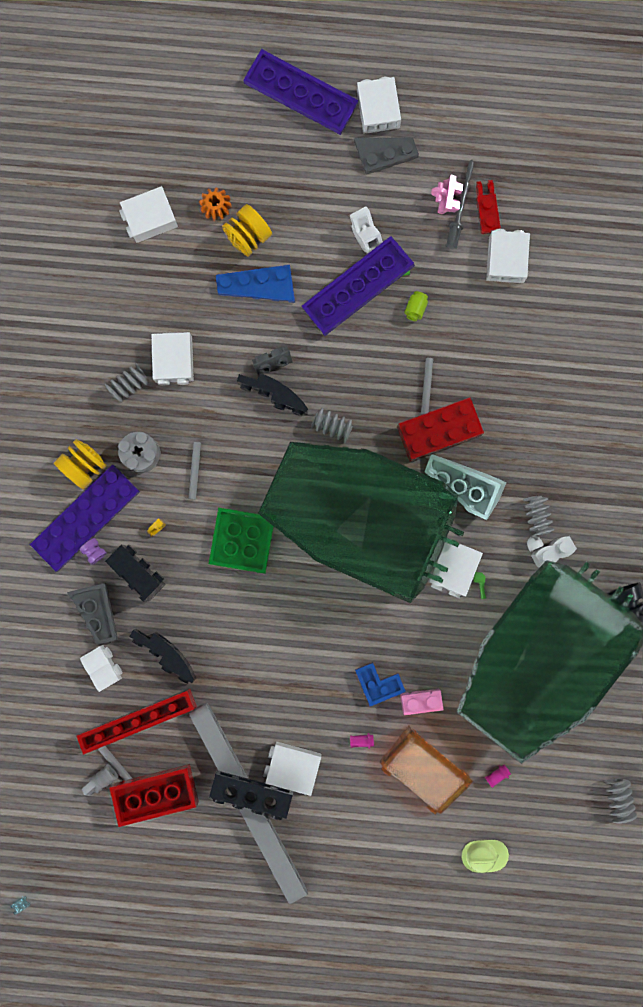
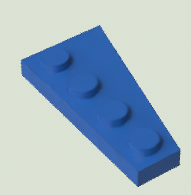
(262, 283)

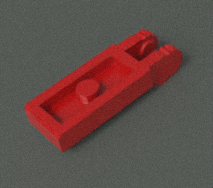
(487, 208)

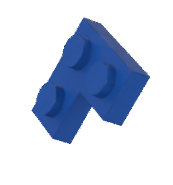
(376, 689)

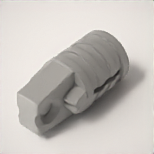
(100, 780)

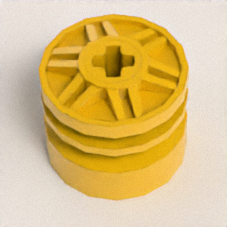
(243, 233)
(80, 464)

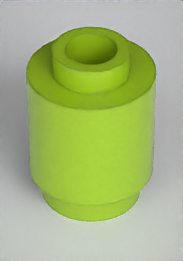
(416, 306)

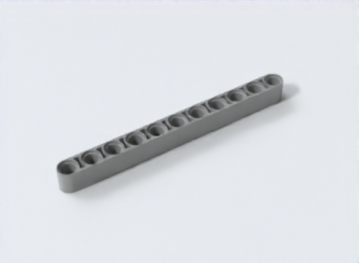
(259, 825)

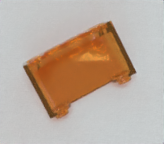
(425, 771)

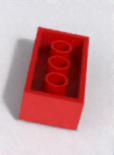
(440, 429)
(154, 795)

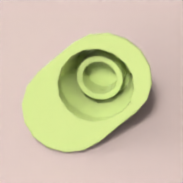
(485, 856)

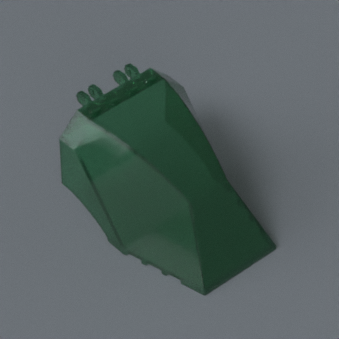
(363, 515)
(549, 660)

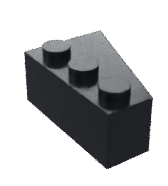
(136, 572)

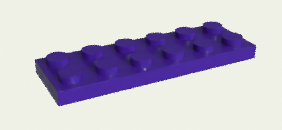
(301, 91)
(358, 285)
(84, 518)

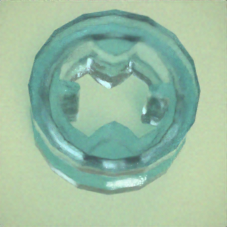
(20, 905)

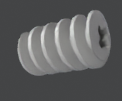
(127, 383)
(332, 424)
(538, 515)
(622, 800)

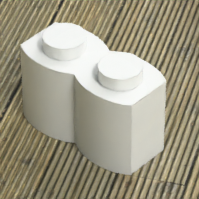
(557, 549)
(101, 668)

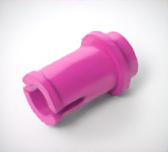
(362, 741)
(498, 775)

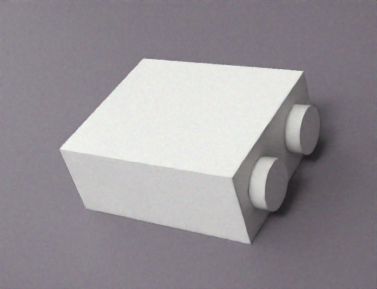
(378, 105)
(148, 215)
(508, 256)
(172, 358)
(462, 566)
(292, 768)

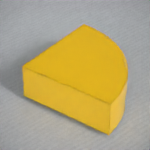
(157, 526)

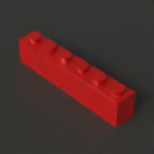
(136, 721)

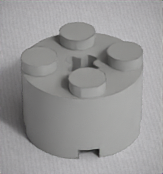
(129, 448)

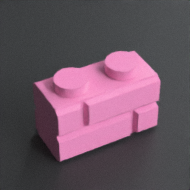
(421, 701)

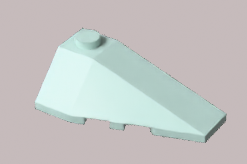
(475, 489)

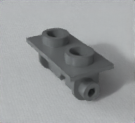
(265, 364)

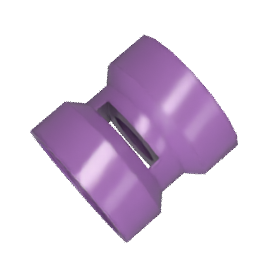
(93, 551)

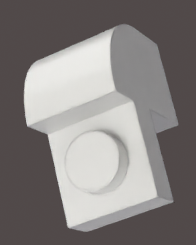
(364, 230)

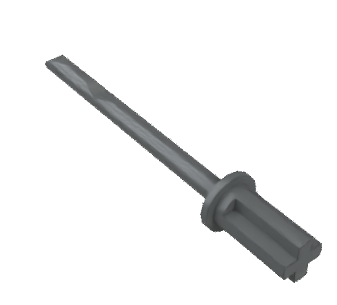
(456, 227)

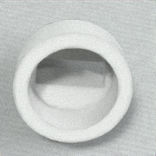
(534, 543)

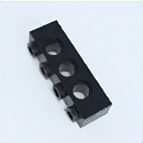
(244, 785)

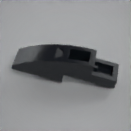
(281, 395)
(172, 658)

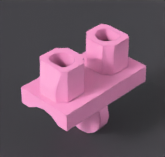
(444, 195)

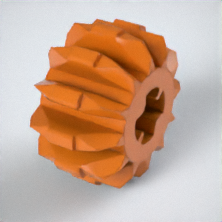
(211, 198)

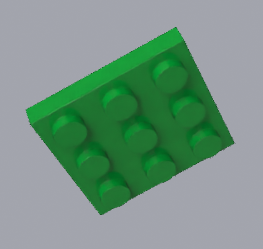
(241, 541)

